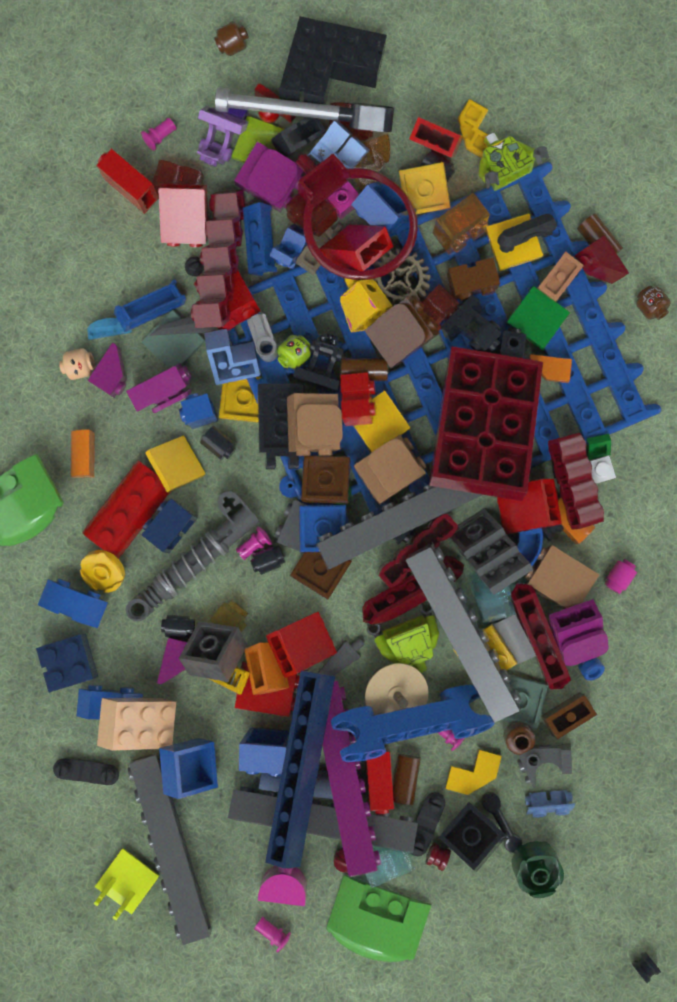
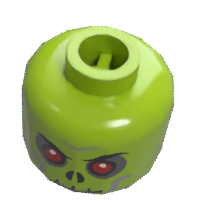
(293, 351)

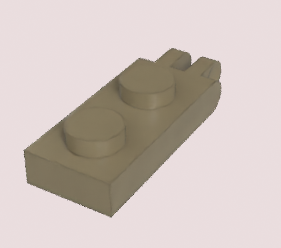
(306, 259)

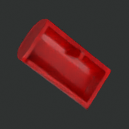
(126, 510)

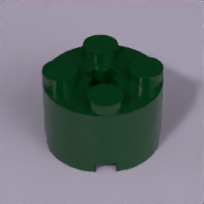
(537, 869)

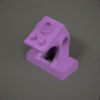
(214, 152)

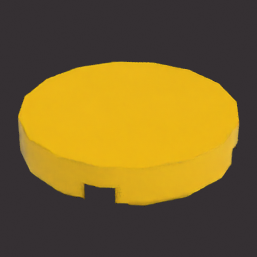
(102, 571)

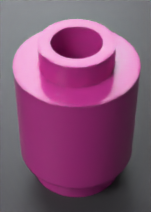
(621, 576)

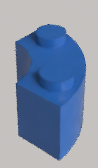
(530, 544)
(78, 605)
(90, 699)

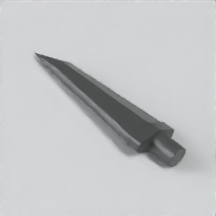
(181, 326)
(345, 656)

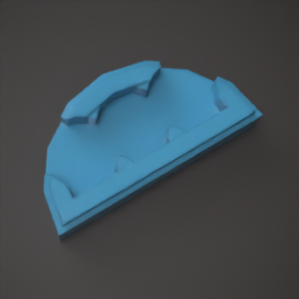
(105, 328)

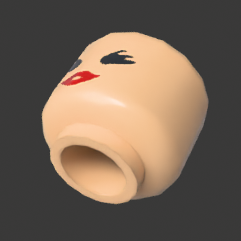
(77, 364)

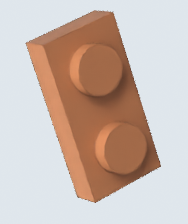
(560, 276)

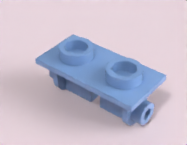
(540, 806)

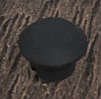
(194, 267)

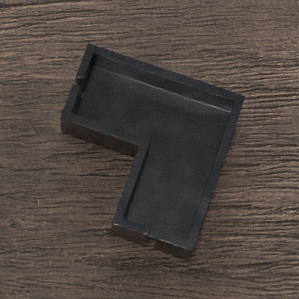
(326, 53)

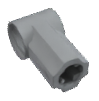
(262, 336)

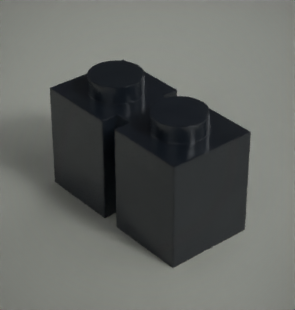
(298, 136)

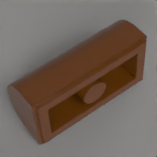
(594, 228)
(375, 367)
(406, 779)

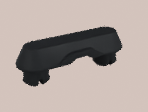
(539, 226)
(86, 771)
(427, 822)

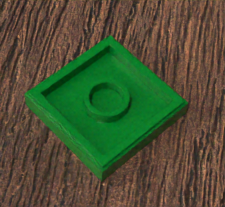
(538, 317)

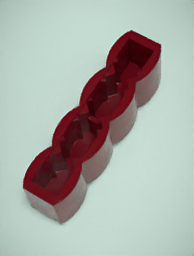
(576, 481)
(439, 529)

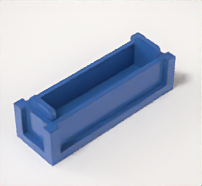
(259, 239)
(149, 306)

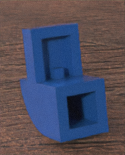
(290, 247)

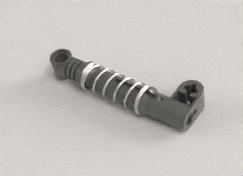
(200, 556)

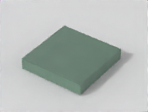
(175, 347)
(532, 697)

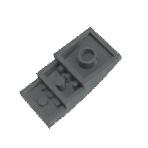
(490, 552)

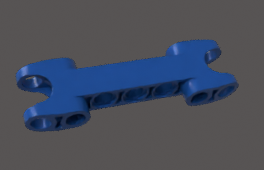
(376, 730)

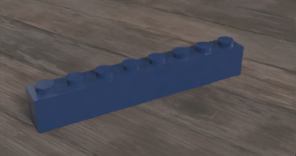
(300, 770)

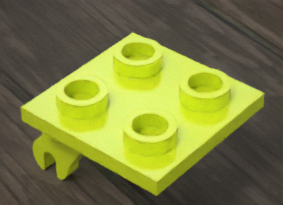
(126, 882)

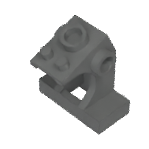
(556, 754)

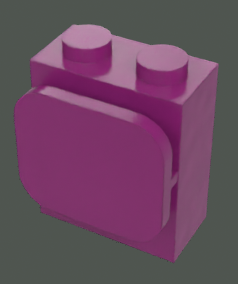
(269, 177)
(161, 389)
(579, 633)

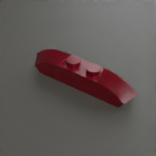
(401, 597)
(540, 636)

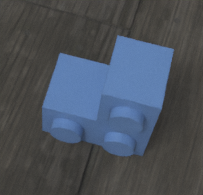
(227, 359)

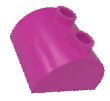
(283, 886)

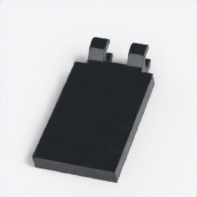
(274, 422)

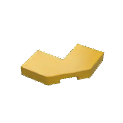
(469, 122)
(468, 781)

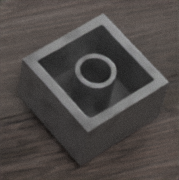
(213, 651)

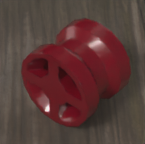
(438, 856)

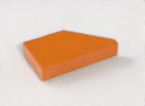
(554, 368)

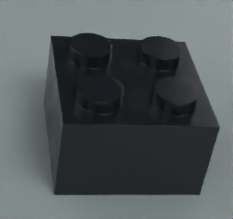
(472, 837)

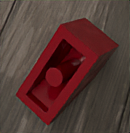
(602, 261)

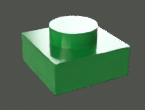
(598, 446)

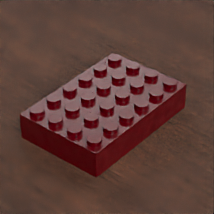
(487, 424)

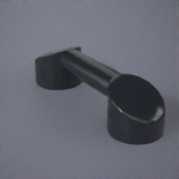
(492, 804)

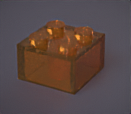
(461, 223)

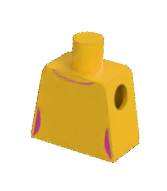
(363, 303)

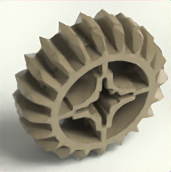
(413, 266)

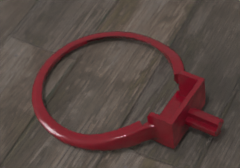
(325, 180)

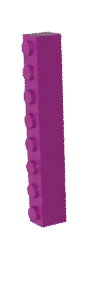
(347, 795)

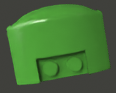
(26, 501)
(377, 921)

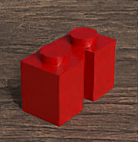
(357, 399)

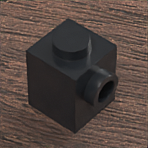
(512, 343)

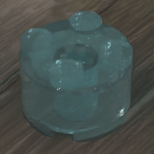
(491, 606)

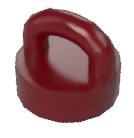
(339, 861)

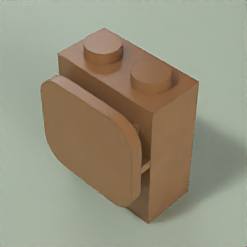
(314, 424)
(390, 469)
(560, 578)

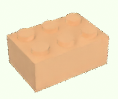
(136, 723)

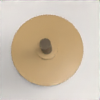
(396, 688)

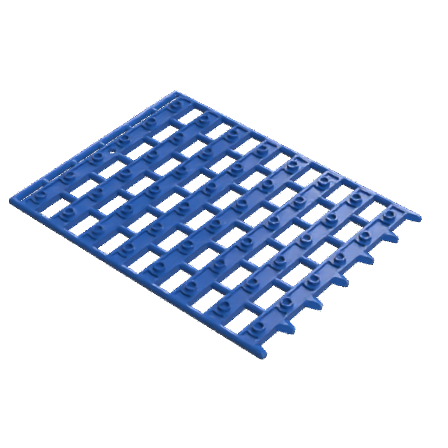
(581, 296)

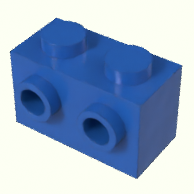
(198, 411)

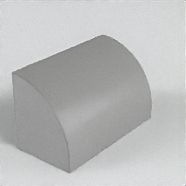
(514, 638)

